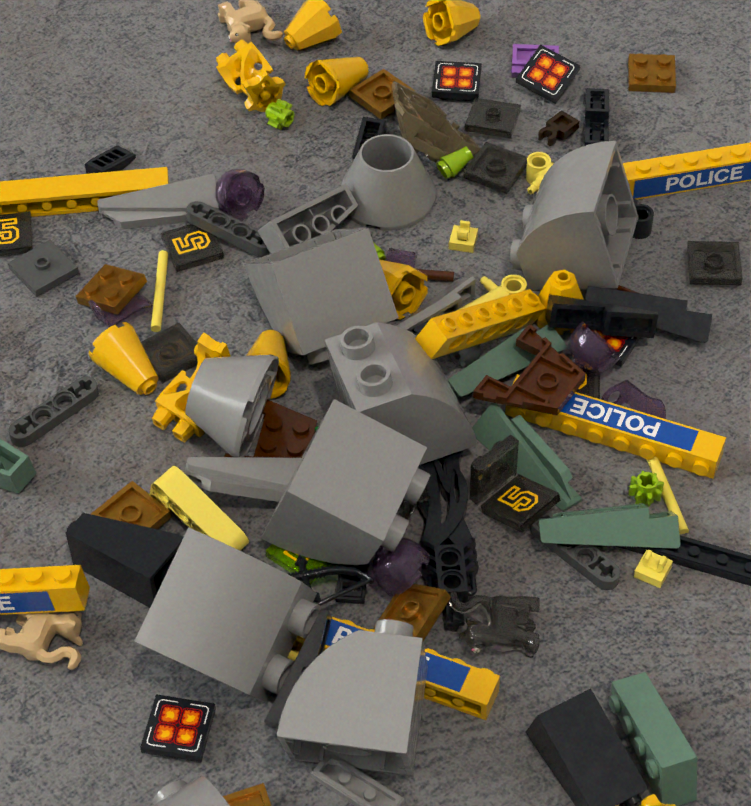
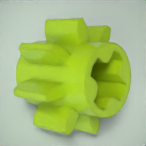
(279, 114)
(646, 488)

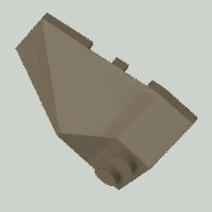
(427, 126)

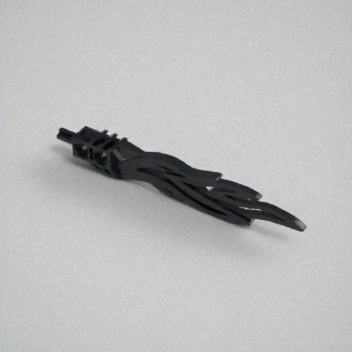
(454, 563)

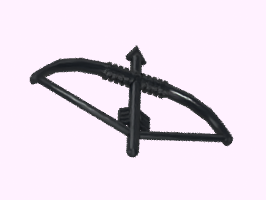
(305, 575)

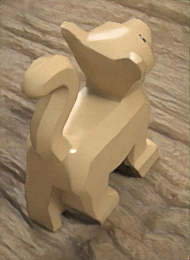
(247, 19)
(37, 634)

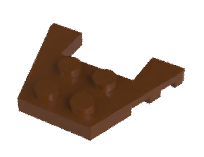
(542, 386)
(283, 433)

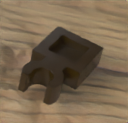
(560, 126)

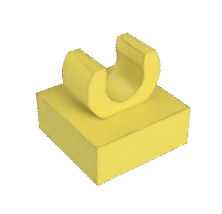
(463, 237)
(653, 568)

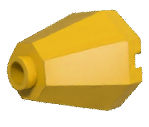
(449, 20)
(311, 25)
(561, 284)
(405, 286)

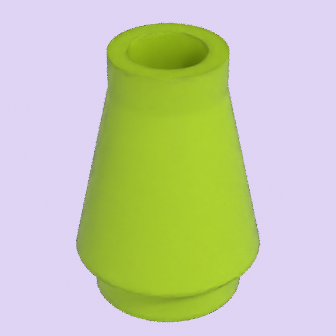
(452, 163)

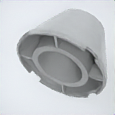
(389, 184)
(230, 399)

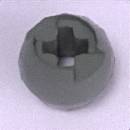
(466, 356)

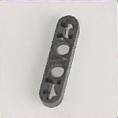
(204, 217)
(56, 413)
(588, 570)

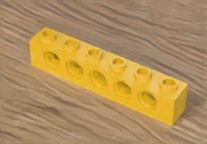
(479, 323)

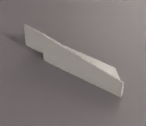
(158, 204)
(446, 301)
(243, 476)

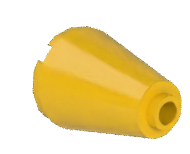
(334, 78)
(272, 343)
(125, 358)

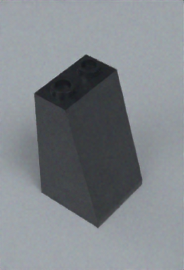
(123, 554)
(586, 754)

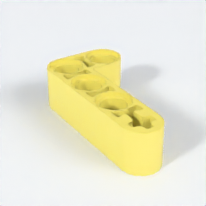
(196, 508)

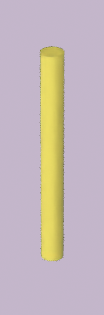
(159, 291)
(667, 494)

